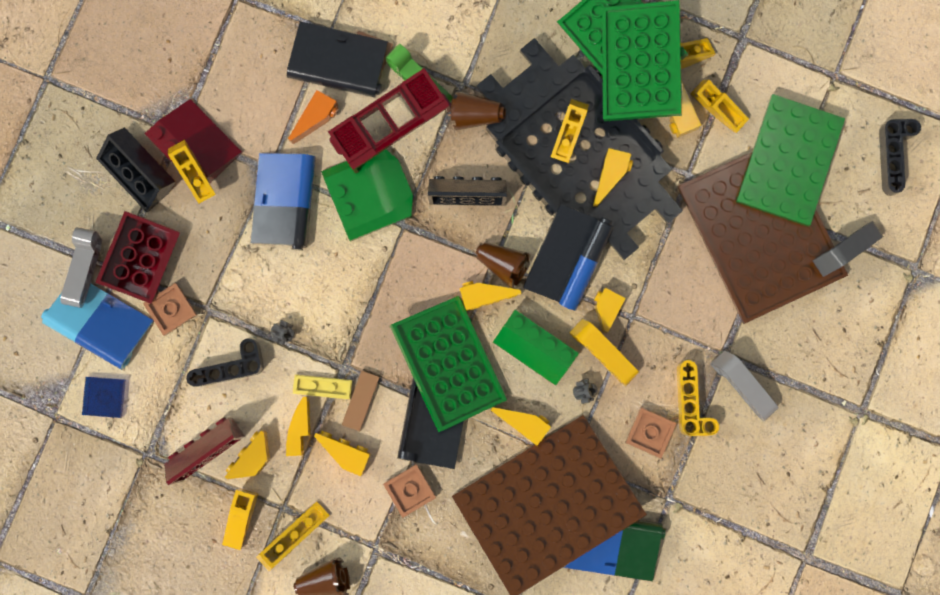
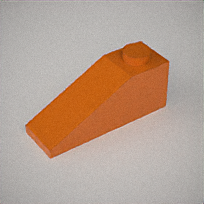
(315, 115)

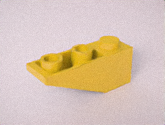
(347, 456)
(239, 518)

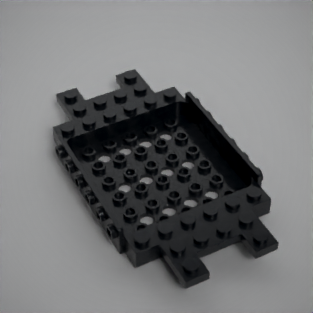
(534, 101)

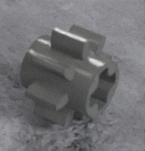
(282, 332)
(585, 391)

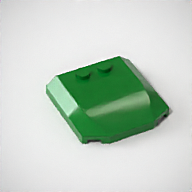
(371, 197)

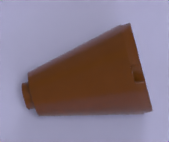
(475, 111)
(504, 262)
(324, 580)

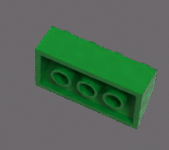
(535, 347)

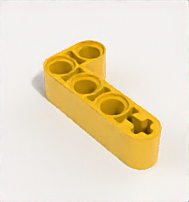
(604, 351)
(693, 398)

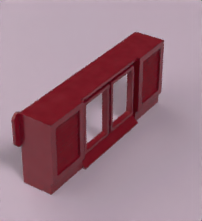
(355, 141)

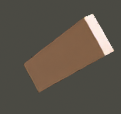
(360, 401)

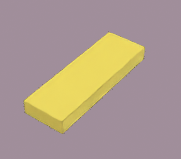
(322, 387)

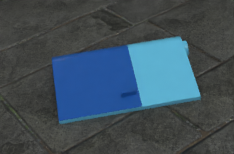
(100, 326)

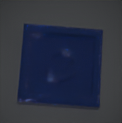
(103, 397)

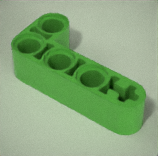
(402, 63)

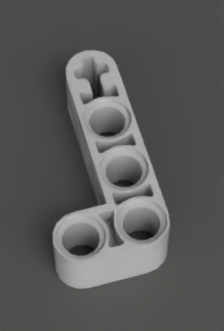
(82, 267)
(745, 384)

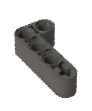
(848, 249)

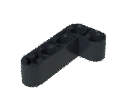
(897, 157)
(225, 368)

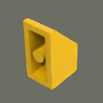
(607, 307)

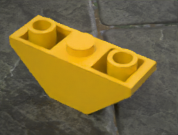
(251, 458)

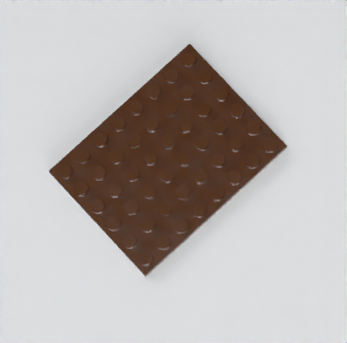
(757, 254)
(548, 506)

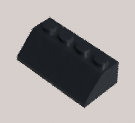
(135, 169)

